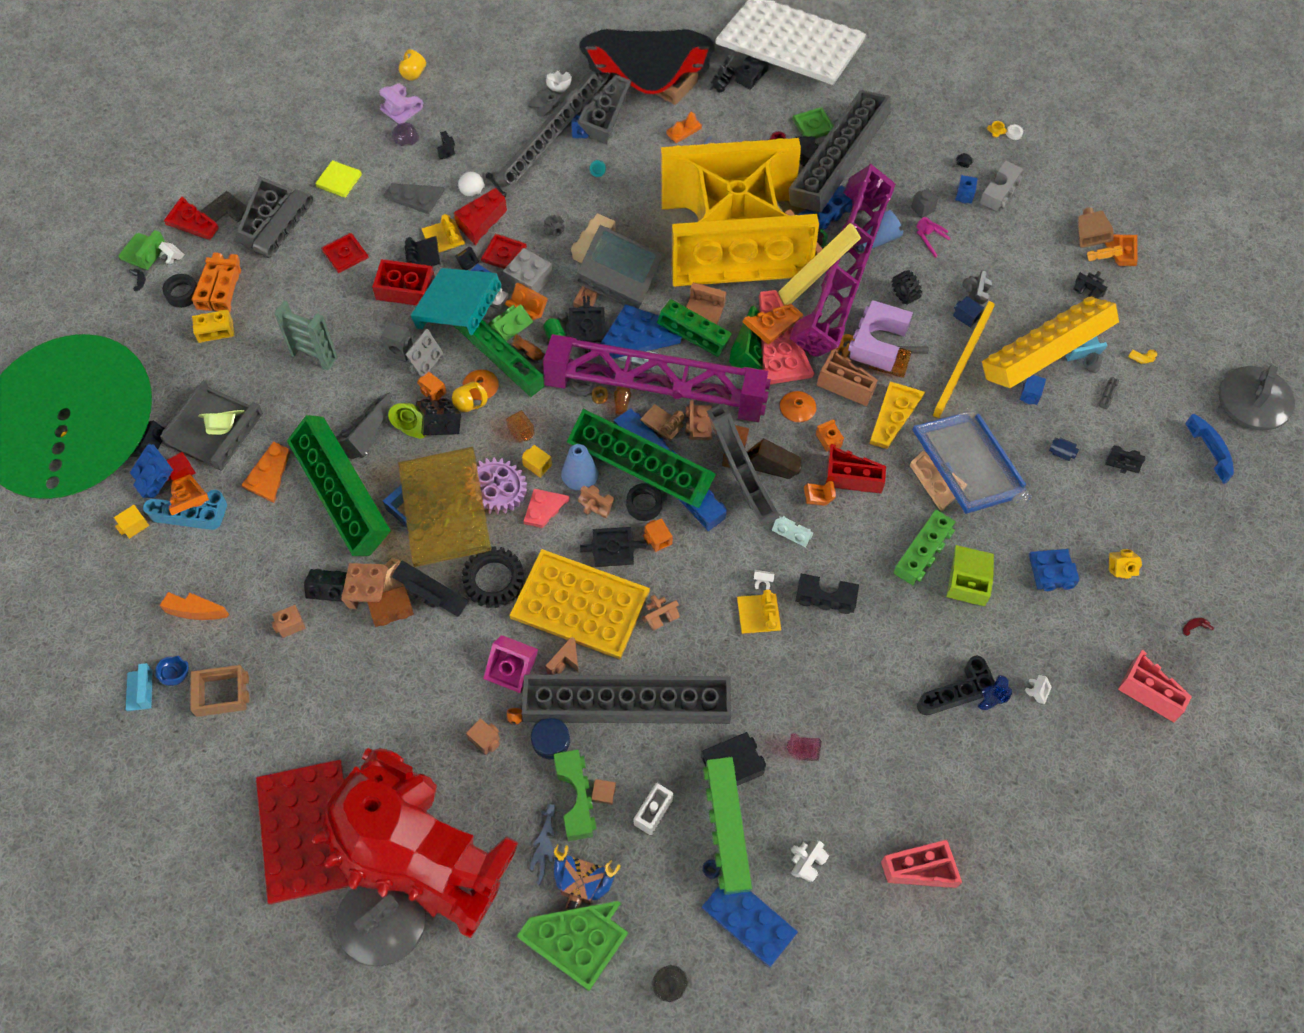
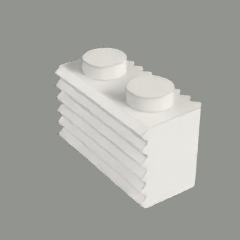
(653, 809)

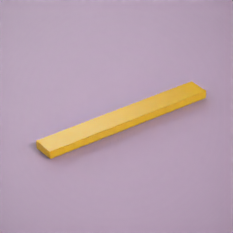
(963, 359)

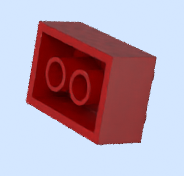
(402, 282)

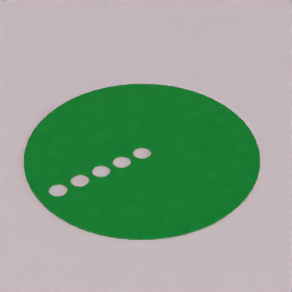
(107, 419)

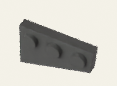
(414, 196)

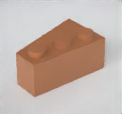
(846, 380)

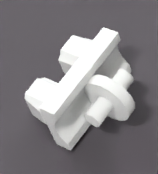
(805, 856)

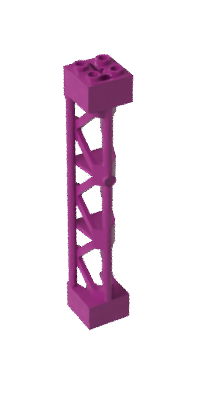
(868, 191)
(748, 399)

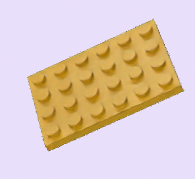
(580, 603)

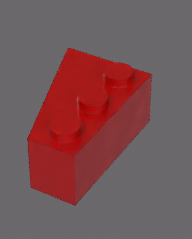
(480, 215)
(854, 472)

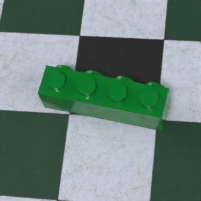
(694, 327)

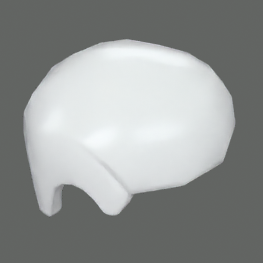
(558, 82)
(470, 184)

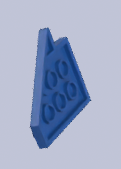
(638, 331)

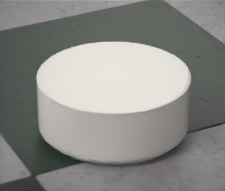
(1014, 132)

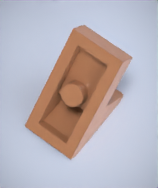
(566, 654)

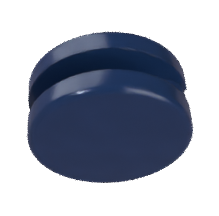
(550, 737)

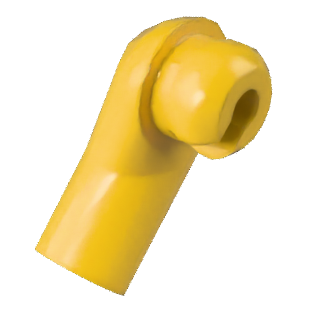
(1143, 358)

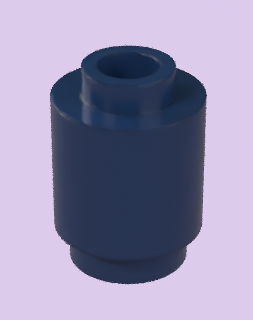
(1064, 449)

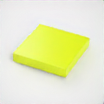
(338, 179)

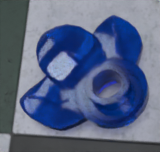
(996, 693)

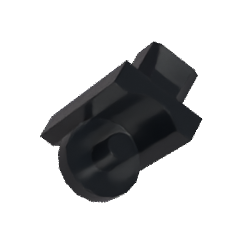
(1091, 282)
(1125, 460)

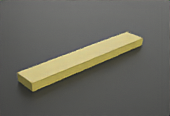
(819, 264)

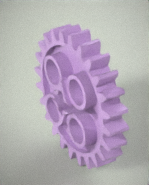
(497, 485)

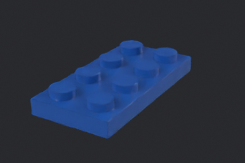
(751, 923)

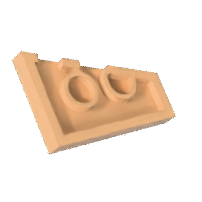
(932, 480)

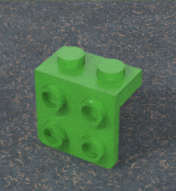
(142, 250)
(511, 322)

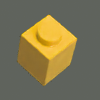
(536, 461)
(130, 522)

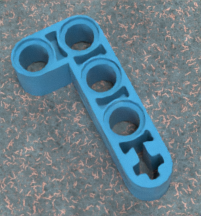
(159, 512)

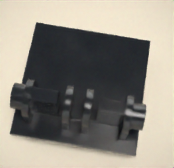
(724, 75)
(422, 252)

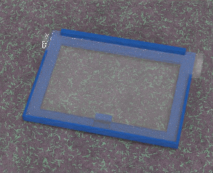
(972, 461)

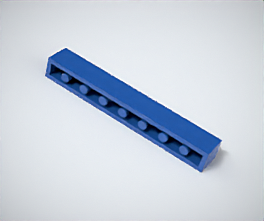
(711, 511)

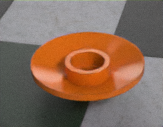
(490, 383)
(797, 412)

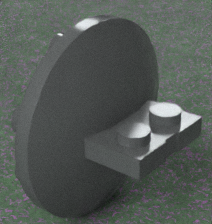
(1257, 397)
(377, 927)

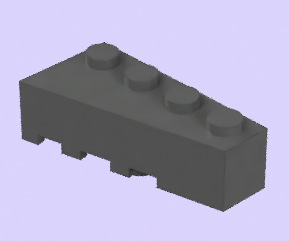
(262, 206)

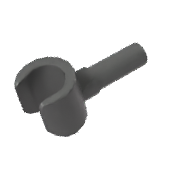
(563, 320)

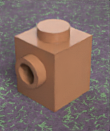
(288, 621)
(484, 736)

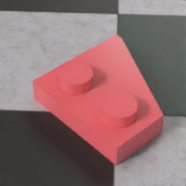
(543, 507)

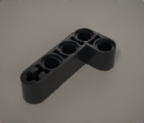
(954, 692)

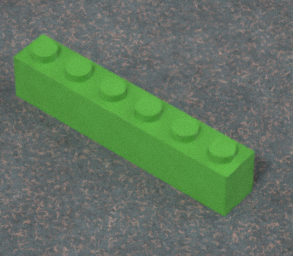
(728, 826)

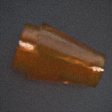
(622, 398)

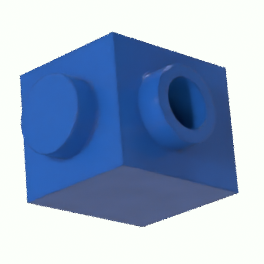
(964, 192)

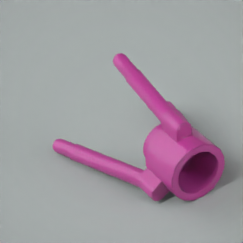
(927, 227)

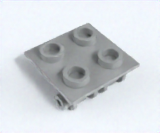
(424, 353)

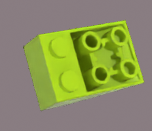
(971, 576)

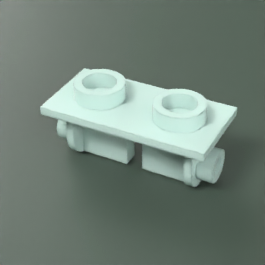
(789, 530)

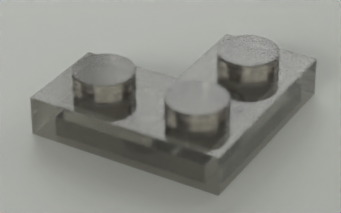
(225, 205)

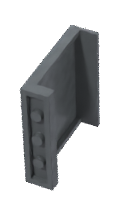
(189, 433)

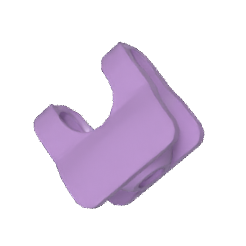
(397, 105)

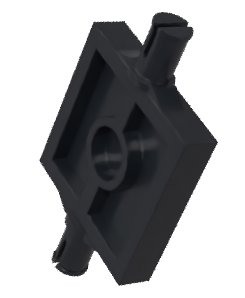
(587, 323)
(613, 546)

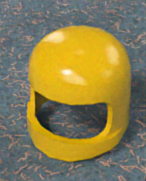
(412, 67)
(463, 400)

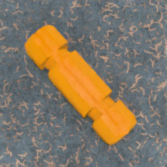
(1104, 253)

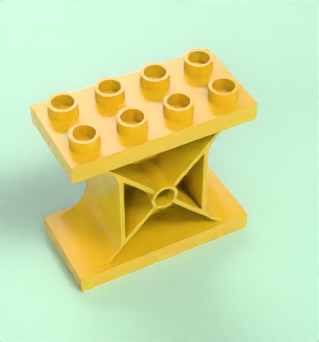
(739, 225)

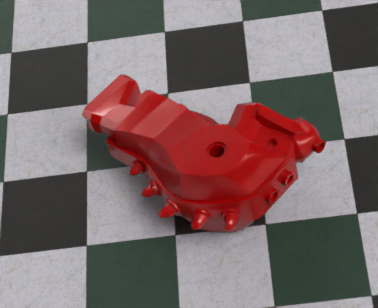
(391, 843)

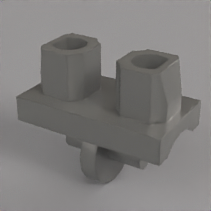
(976, 285)

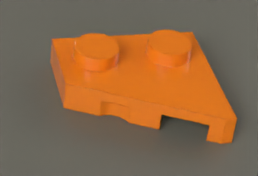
(1129, 248)

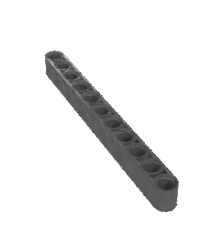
(551, 128)

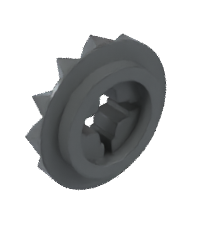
(573, 385)

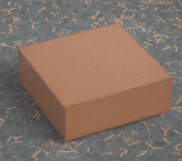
(603, 791)

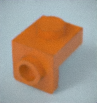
(820, 494)

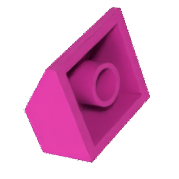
(509, 663)

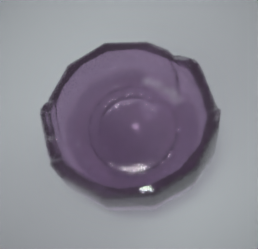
(405, 134)

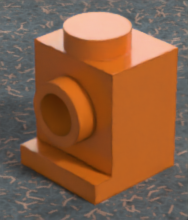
(431, 386)
(824, 434)

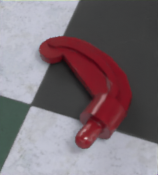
(1196, 622)

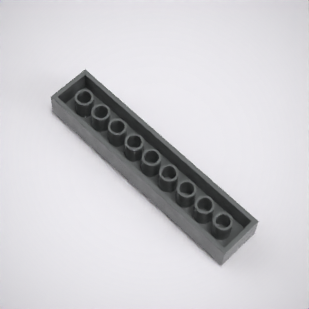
(839, 151)
(627, 699)

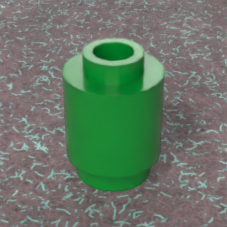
(553, 326)

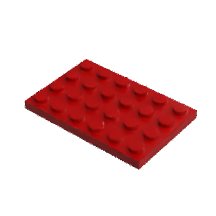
(290, 815)

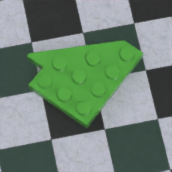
(576, 940)

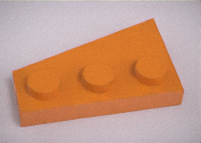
(774, 323)
(267, 473)
(186, 494)

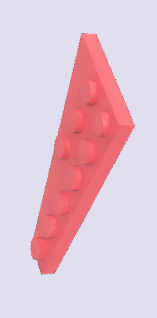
(782, 357)

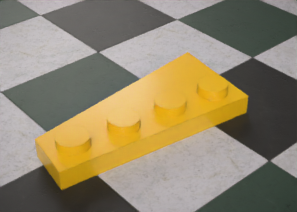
(894, 413)

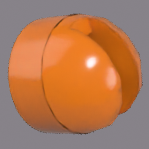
(514, 715)

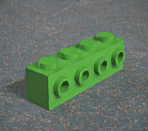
(924, 547)

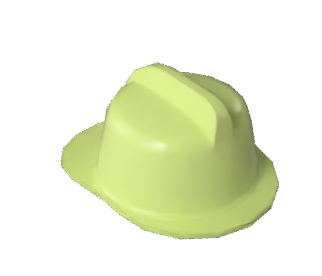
(221, 422)

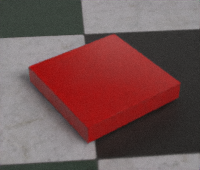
(502, 251)
(344, 252)

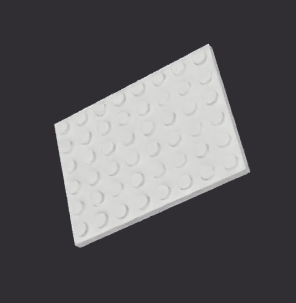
(792, 39)

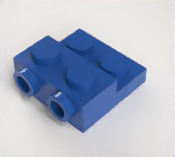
(150, 472)
(1053, 569)

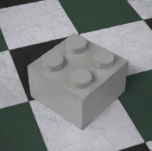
(528, 270)

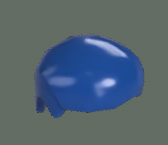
(167, 669)

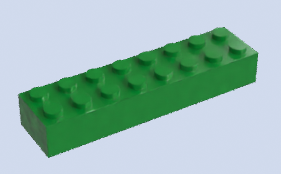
(642, 458)
(338, 486)

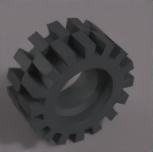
(906, 287)

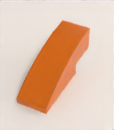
(192, 607)

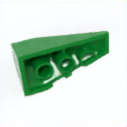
(747, 347)

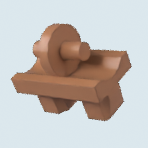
(594, 502)
(653, 618)

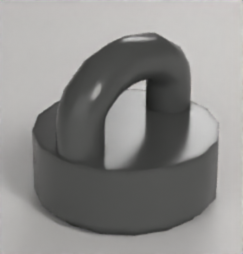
(1092, 362)

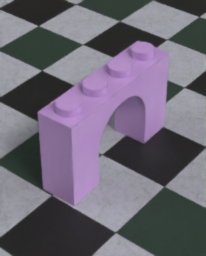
(870, 350)

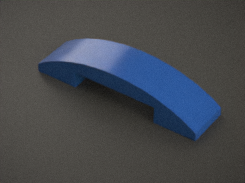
(1217, 446)

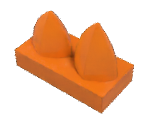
(684, 128)

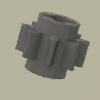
(554, 225)

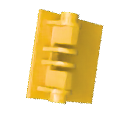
(446, 232)
(759, 613)

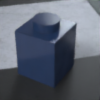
(968, 311)

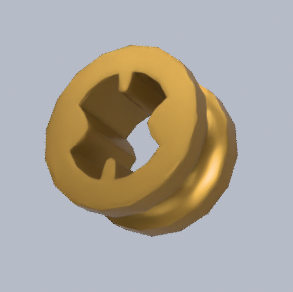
(596, 391)

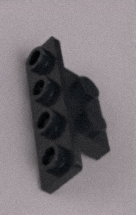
(429, 589)

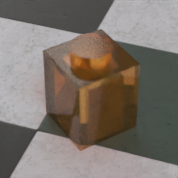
(520, 426)

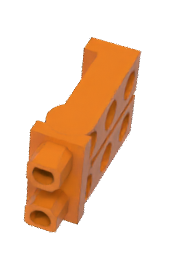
(217, 283)

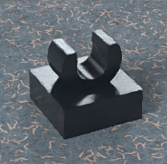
(467, 258)

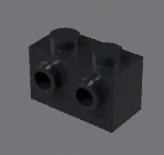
(750, 72)

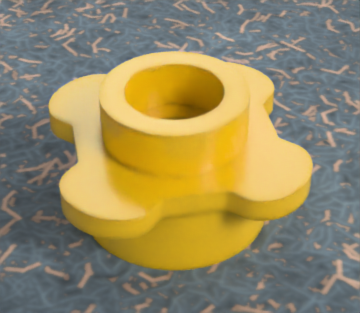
(997, 128)

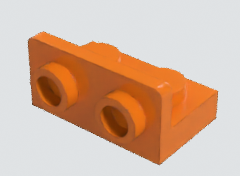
(530, 300)

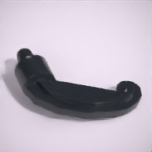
(140, 278)

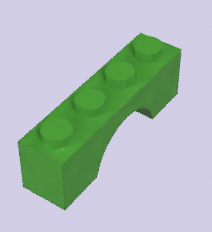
(578, 820)

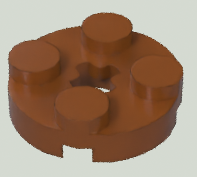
(533, 351)

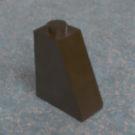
(774, 460)

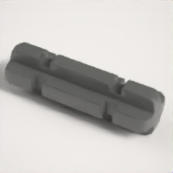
(1109, 393)

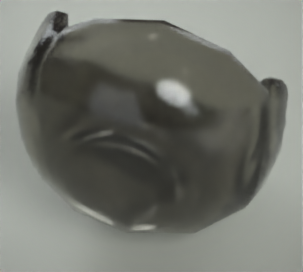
(661, 983)

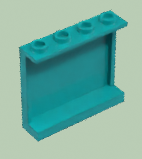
(457, 298)

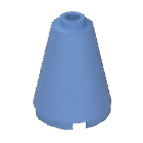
(887, 231)
(579, 468)

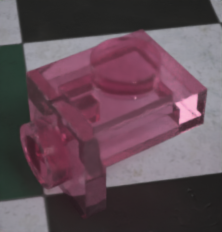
(804, 748)

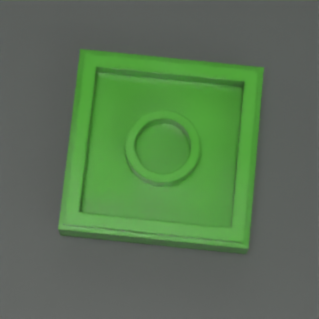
(813, 123)

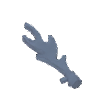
(546, 847)

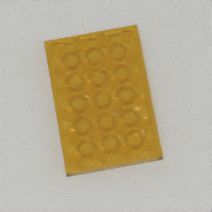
(444, 506)

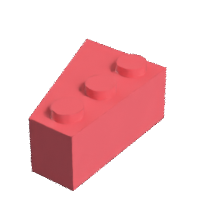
(1154, 689)
(923, 866)

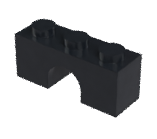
(810, 594)

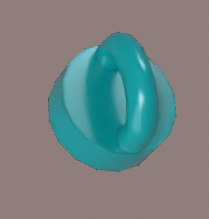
(597, 168)

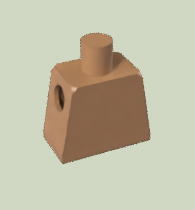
(1094, 228)

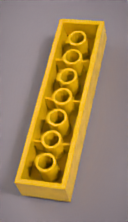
(1050, 341)

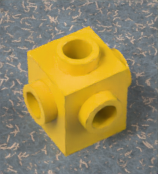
(1124, 563)

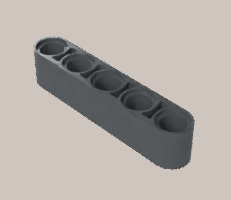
(282, 222)

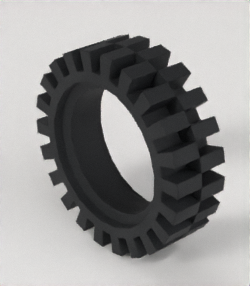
(493, 598)

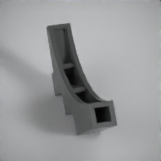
(741, 465)

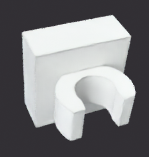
(171, 251)
(500, 299)
(763, 576)
(1041, 689)

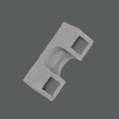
(996, 195)

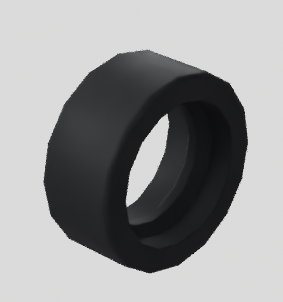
(174, 281)
(644, 515)

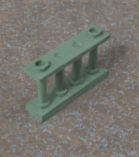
(315, 329)

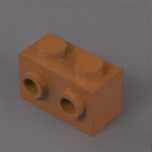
(392, 607)

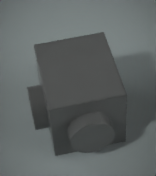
(924, 203)

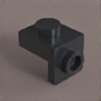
(446, 150)

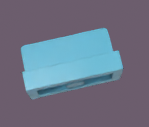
(1082, 351)
(139, 688)

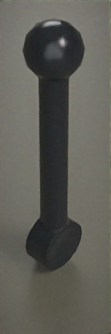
(490, 176)

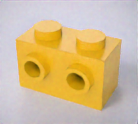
(213, 326)

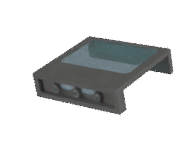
(618, 267)

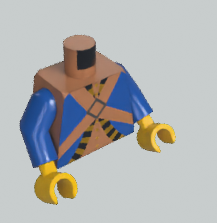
(581, 879)

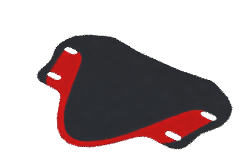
(648, 57)

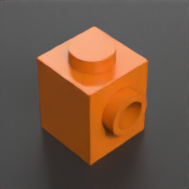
(657, 535)

